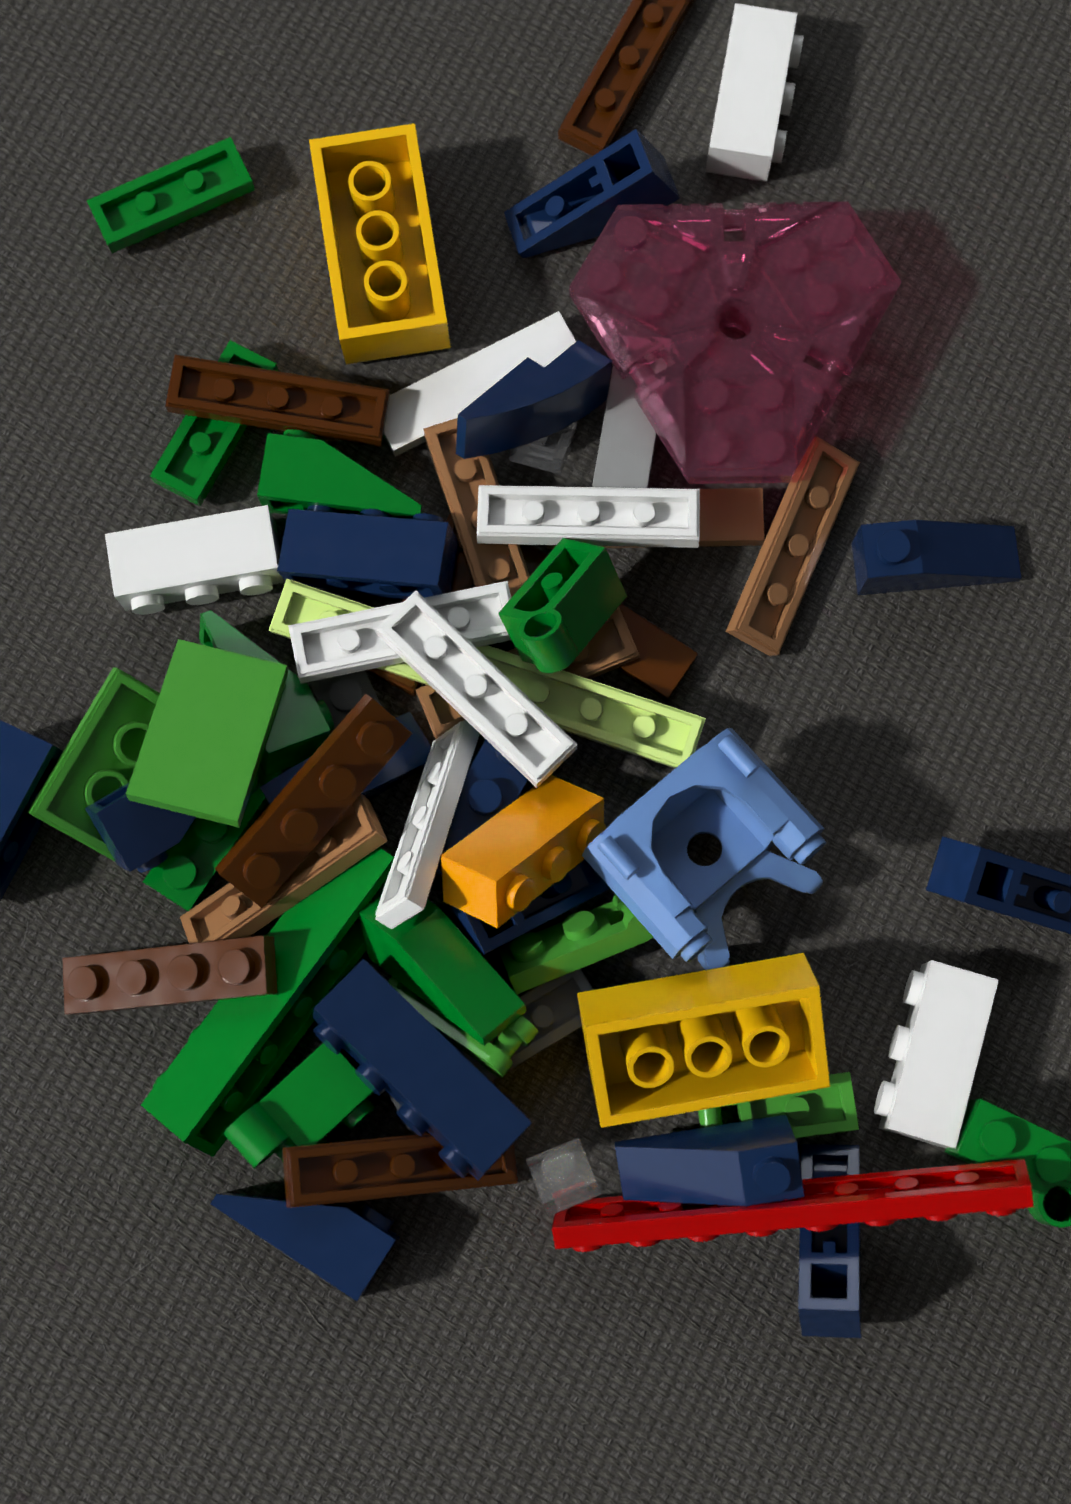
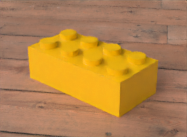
(379, 244)
(704, 1039)

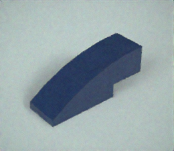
(534, 402)

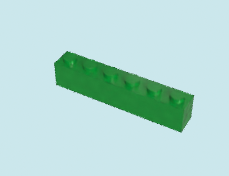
(250, 1037)

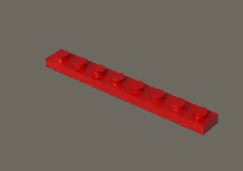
(828, 1201)

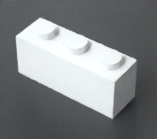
(754, 93)
(194, 560)
(936, 1053)

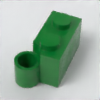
(563, 605)
(303, 1108)
(997, 1135)

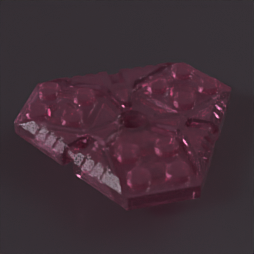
(796, 287)

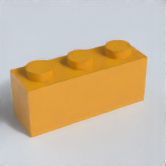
(521, 851)

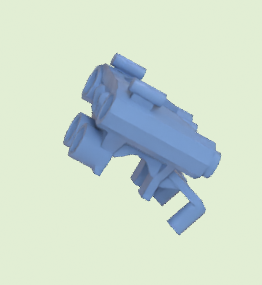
(718, 793)

